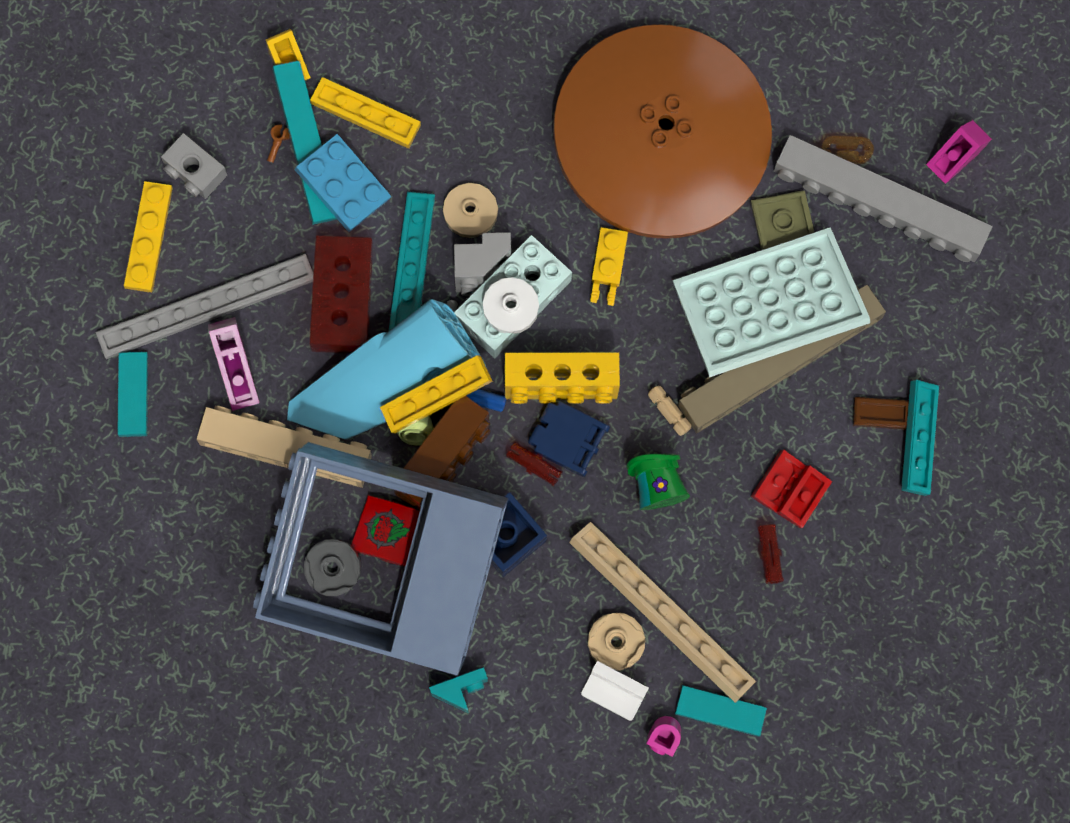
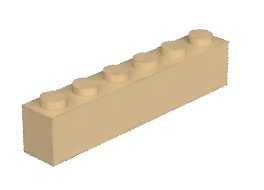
(268, 441)

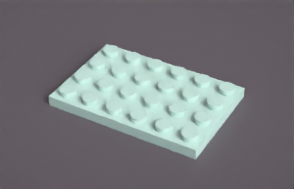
(770, 302)

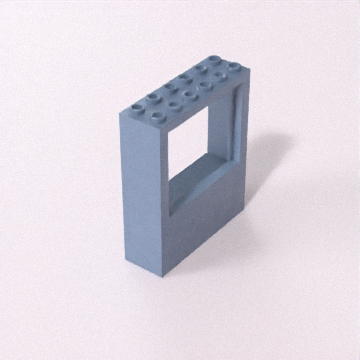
(440, 578)

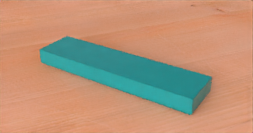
(920, 437)

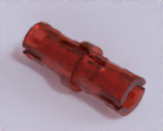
(534, 464)
(768, 535)

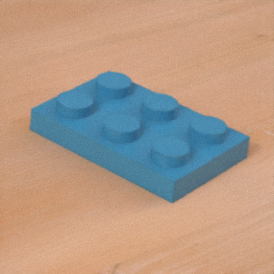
(342, 183)

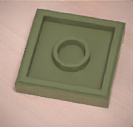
(781, 218)

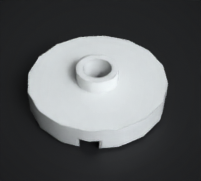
(510, 319)

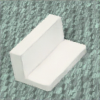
(614, 691)

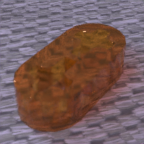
(852, 143)

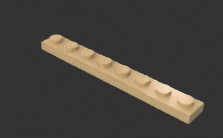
(662, 612)

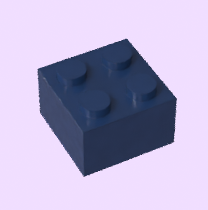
(517, 537)

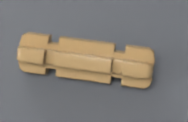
(669, 410)

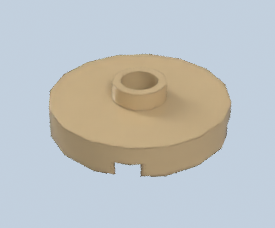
(467, 223)
(619, 626)

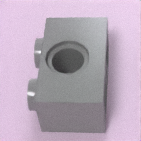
(186, 153)

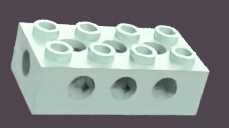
(526, 260)

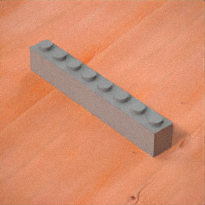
(882, 199)

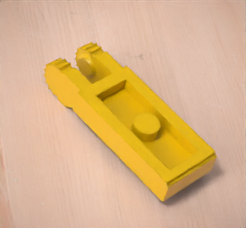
(608, 262)

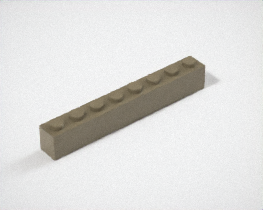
(738, 386)

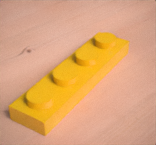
(365, 112)
(148, 237)
(436, 394)

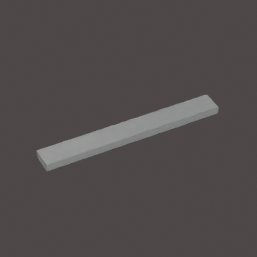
(205, 306)

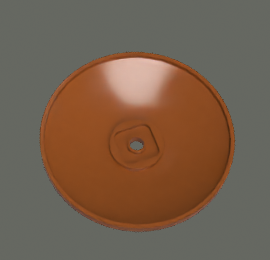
(654, 177)

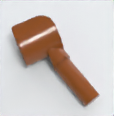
(276, 135)

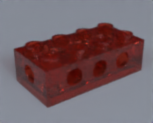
(328, 281)

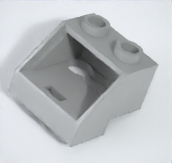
(479, 261)

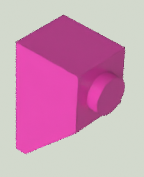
(958, 151)

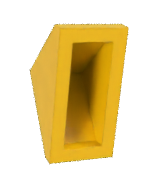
(284, 50)

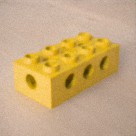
(572, 367)

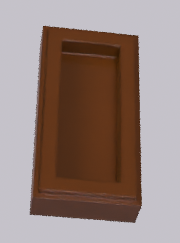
(880, 413)

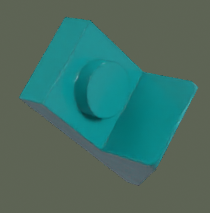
(451, 690)

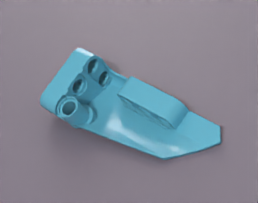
(381, 370)

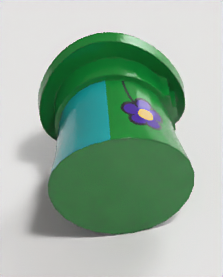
(657, 480)

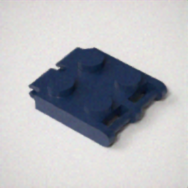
(567, 437)

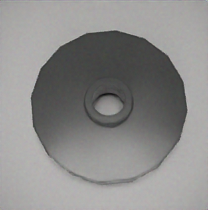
(318, 572)

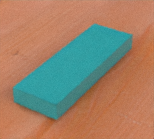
(133, 394)
(721, 711)

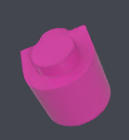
(664, 736)

